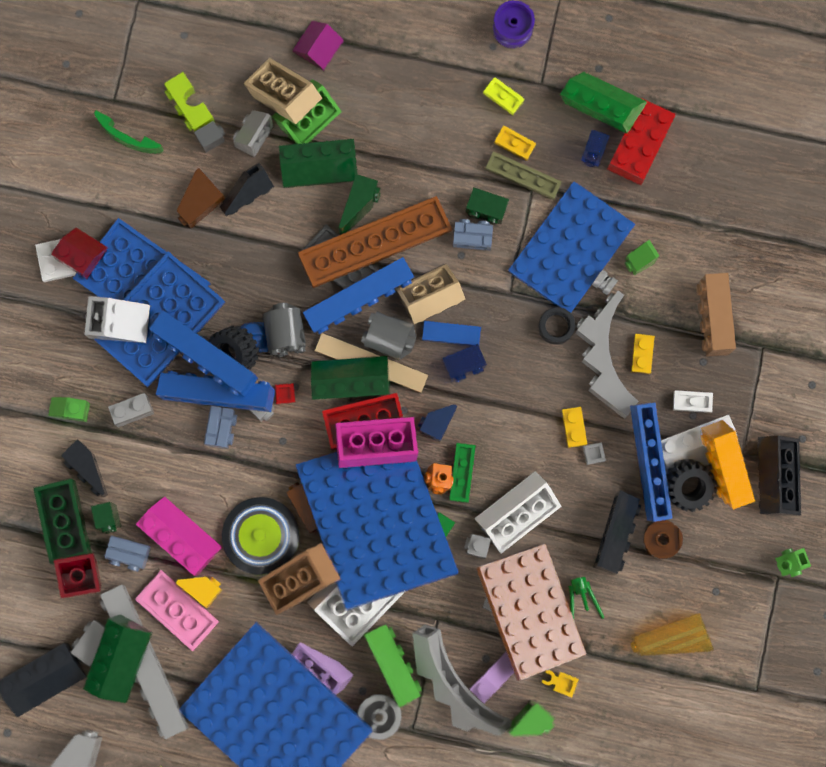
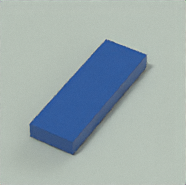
(451, 333)

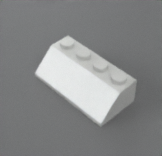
(688, 445)
(518, 512)

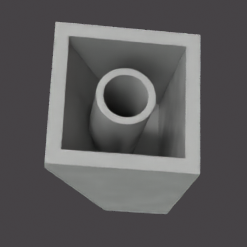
(81, 751)

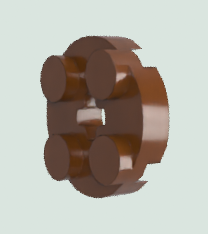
(670, 531)

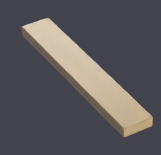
(398, 373)

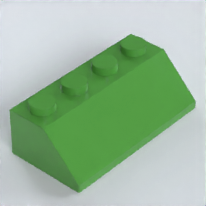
(392, 665)
(531, 721)

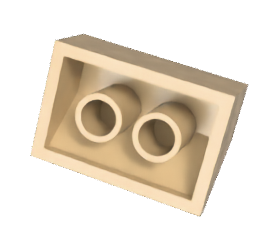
(431, 294)

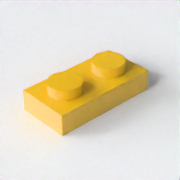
(515, 143)
(642, 354)
(574, 427)

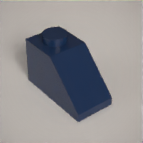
(436, 422)

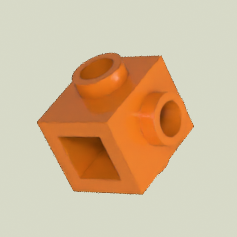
(438, 478)

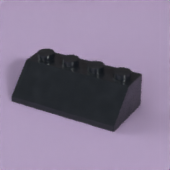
(779, 476)
(616, 533)
(41, 679)

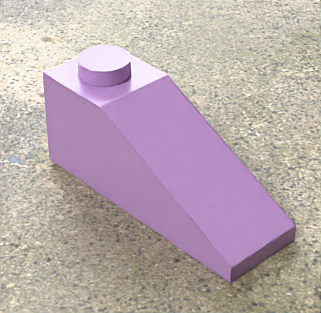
(326, 669)
(492, 678)

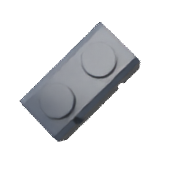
(473, 235)
(219, 427)
(127, 552)

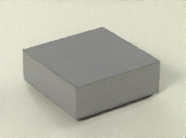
(594, 453)

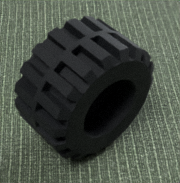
(241, 342)
(700, 495)

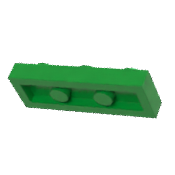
(462, 472)

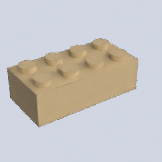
(283, 90)

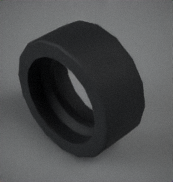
(542, 325)

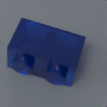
(594, 148)
(464, 363)

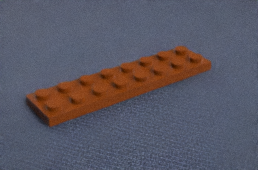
(374, 241)

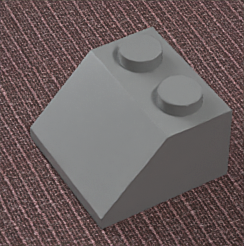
(253, 132)

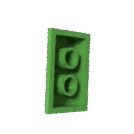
(313, 121)

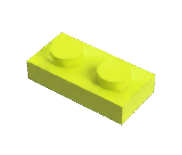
(503, 96)

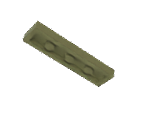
(523, 175)

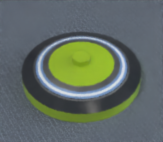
(260, 535)

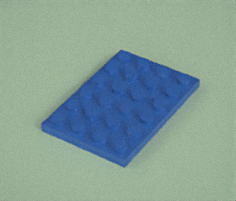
(571, 247)
(124, 263)
(181, 295)

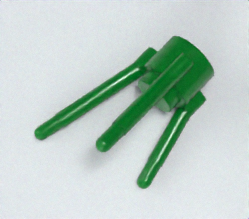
(580, 587)

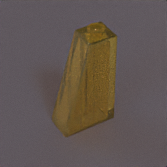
(677, 637)

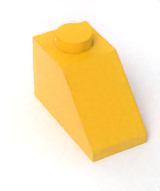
(201, 589)

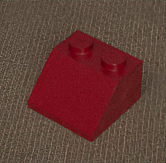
(79, 252)
(77, 575)

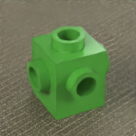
(792, 562)

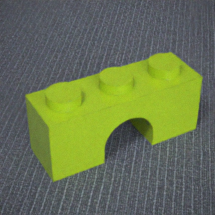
(179, 90)

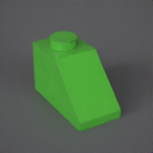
(641, 258)
(69, 408)

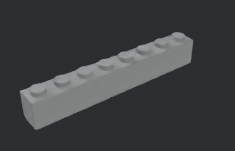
(150, 675)

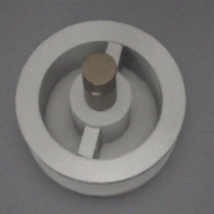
(381, 715)

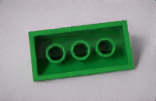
(602, 101)

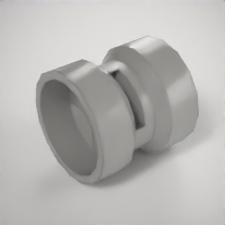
(605, 282)

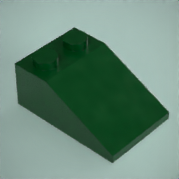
(360, 201)

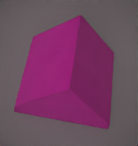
(318, 44)

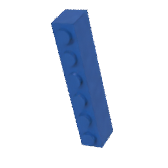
(358, 295)
(203, 353)
(206, 391)
(651, 462)

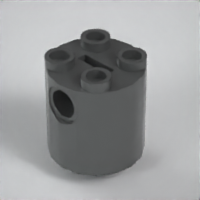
(284, 330)
(389, 335)

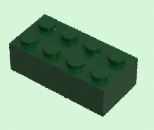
(62, 520)

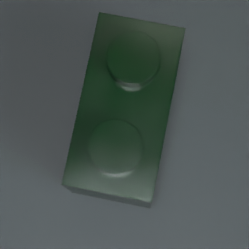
(487, 206)
(106, 517)

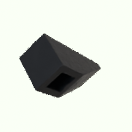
(248, 187)
(86, 465)

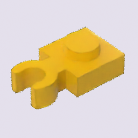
(563, 683)

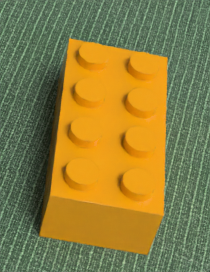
(727, 464)

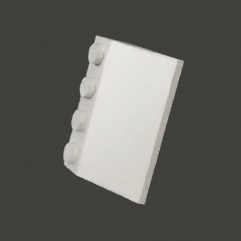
(353, 622)

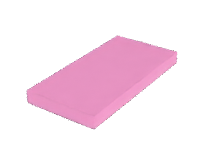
(177, 610)

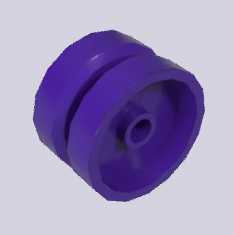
(513, 24)

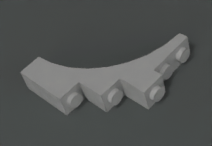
(596, 333)
(449, 689)

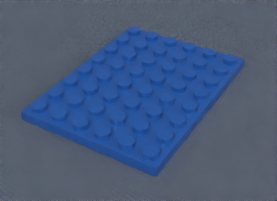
(376, 527)
(273, 710)

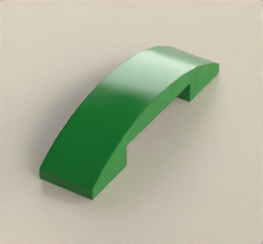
(145, 146)

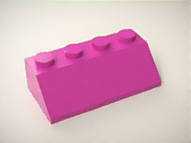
(376, 442)
(179, 536)

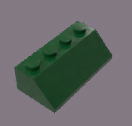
(318, 163)
(350, 377)
(117, 659)

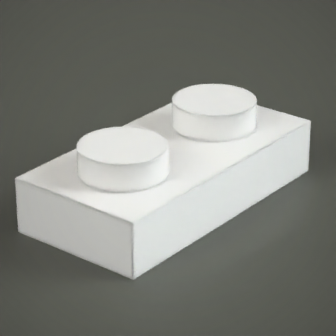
(692, 401)

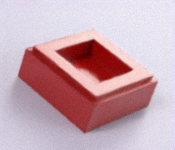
(285, 393)

